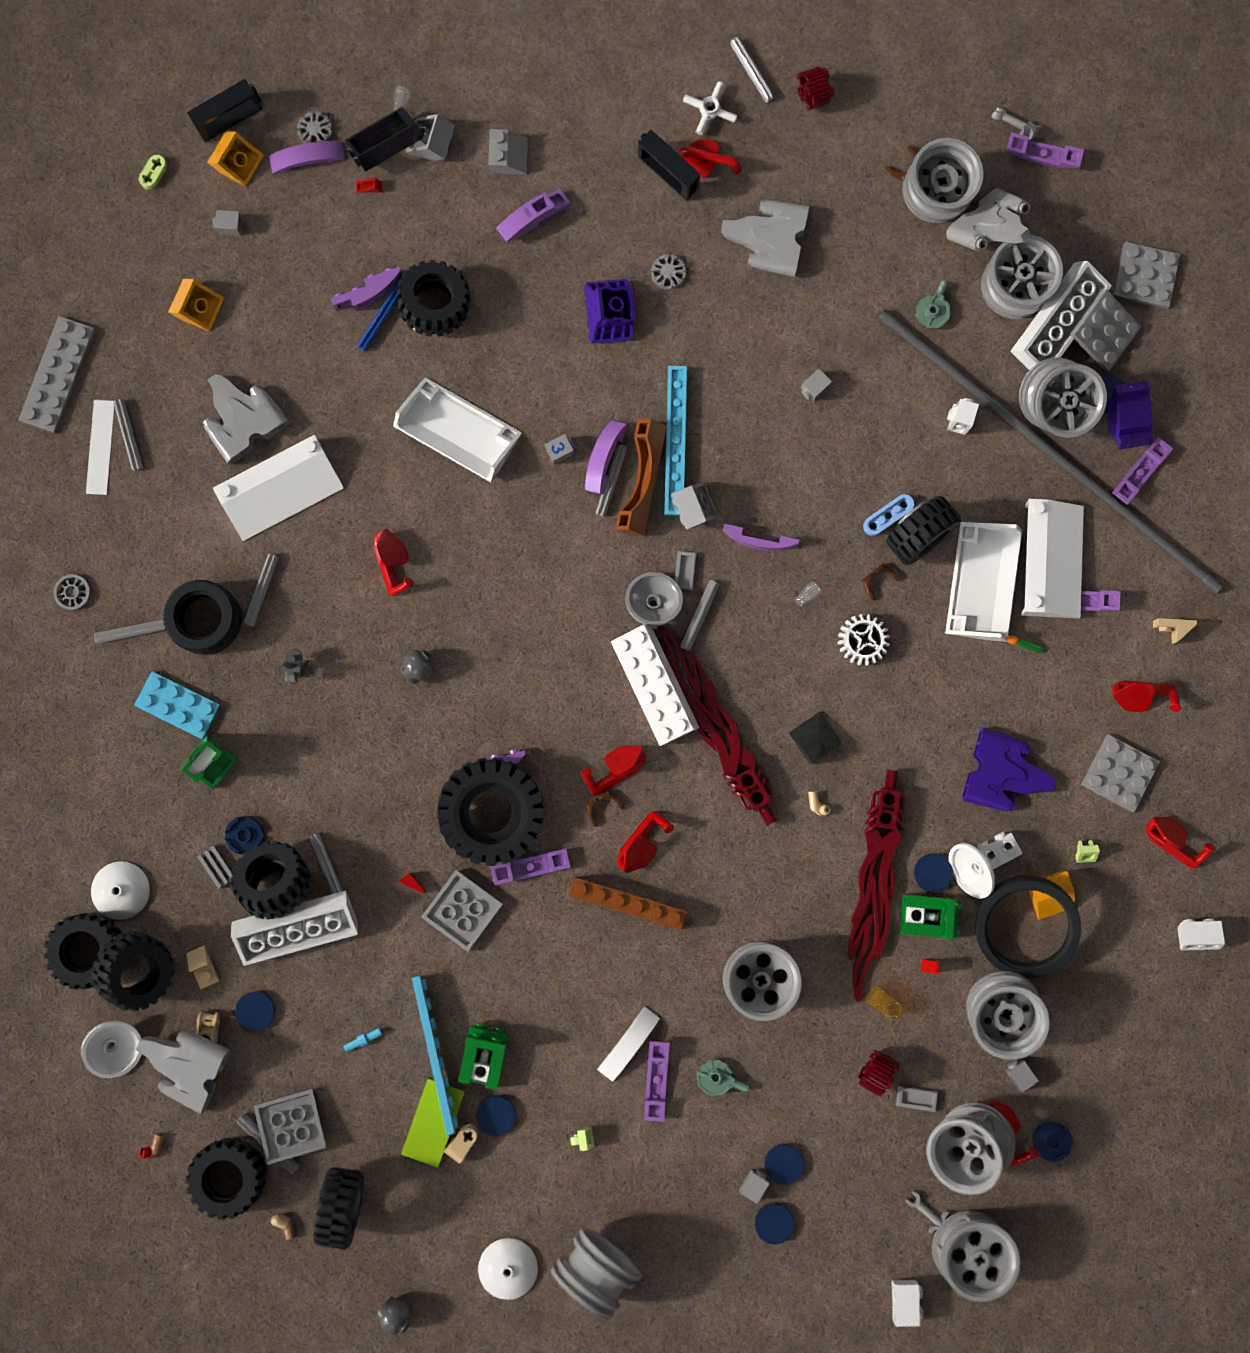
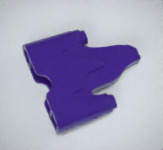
(1002, 770)

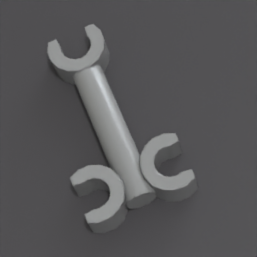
(1026, 128)
(927, 1212)

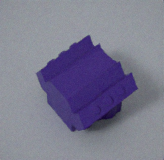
(610, 310)
(1130, 415)

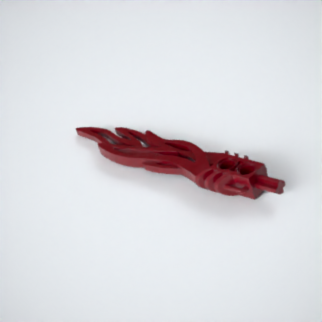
(738, 752)
(879, 897)

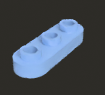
(894, 509)

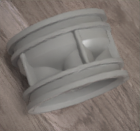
(787, 991)
(982, 1127)
(954, 1234)

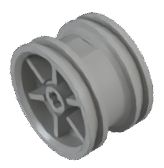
(956, 156)
(1004, 299)
(1063, 397)
(1016, 1042)
(596, 1273)

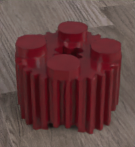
(815, 87)
(878, 1073)

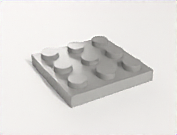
(1146, 275)
(1105, 330)
(1120, 773)
(461, 910)
(289, 1126)

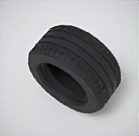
(179, 602)

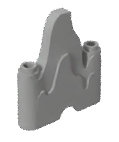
(993, 220)
(772, 236)
(243, 418)
(187, 1065)

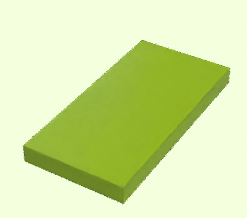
(427, 1133)

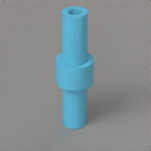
(362, 1040)

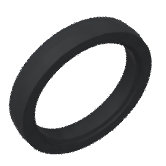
(1039, 968)

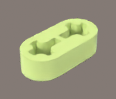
(155, 172)

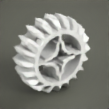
(871, 643)

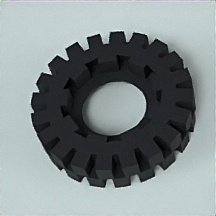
(490, 776)

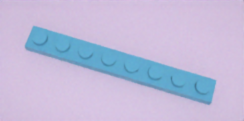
(675, 436)
(437, 1062)

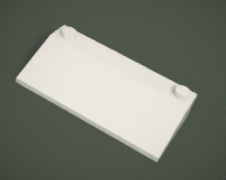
(456, 429)
(278, 488)
(1053, 559)
(984, 580)

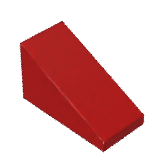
(369, 185)
(410, 881)
(930, 966)

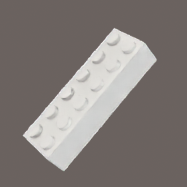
(1051, 328)
(655, 684)
(305, 927)

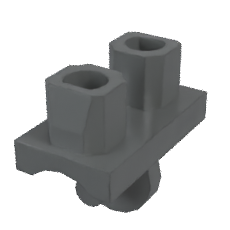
(293, 665)

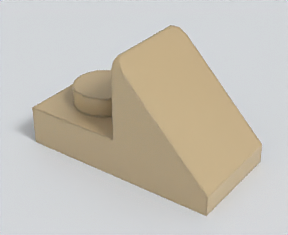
(1178, 626)
(202, 967)

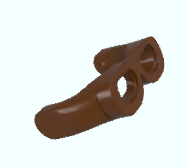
(901, 175)
(866, 580)
(589, 806)

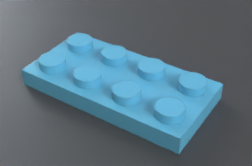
(177, 705)

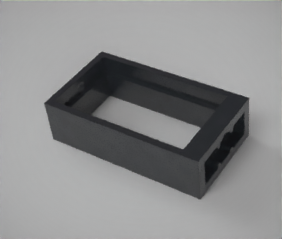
(225, 110)
(377, 132)
(668, 164)

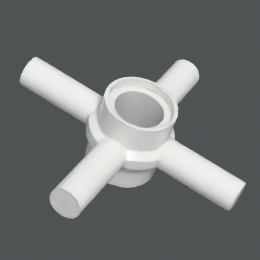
(707, 114)

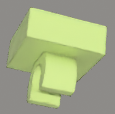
(1087, 853)
(583, 1138)

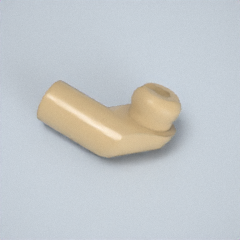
(816, 806)

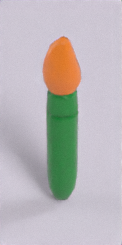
(1025, 644)

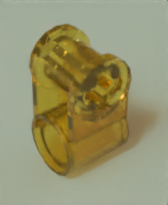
(881, 1001)

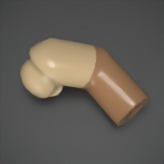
(285, 1223)

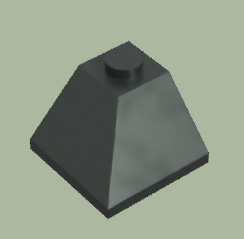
(815, 738)

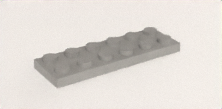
(56, 374)

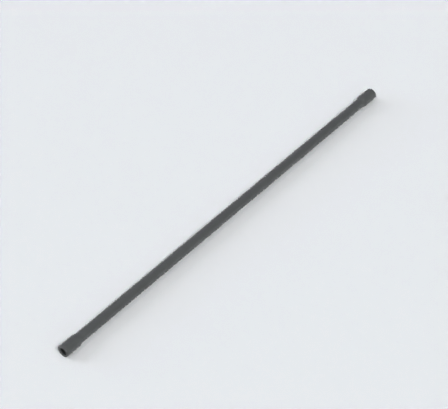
(1207, 579)

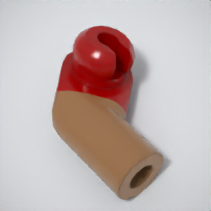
(153, 1149)

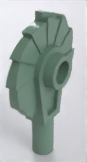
(934, 310)
(716, 1078)

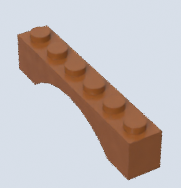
(649, 442)
(627, 903)

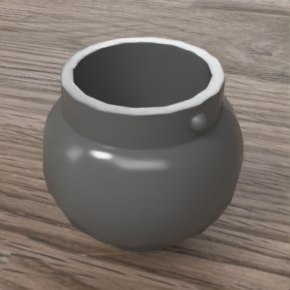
(417, 666)
(394, 1316)

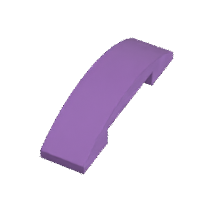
(1043, 153)
(306, 154)
(602, 455)
(1142, 470)
(736, 534)
(1100, 601)
(530, 867)
(656, 1081)

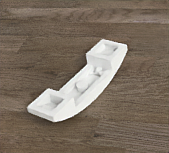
(628, 1044)

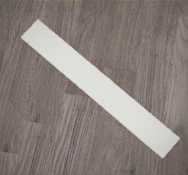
(100, 447)

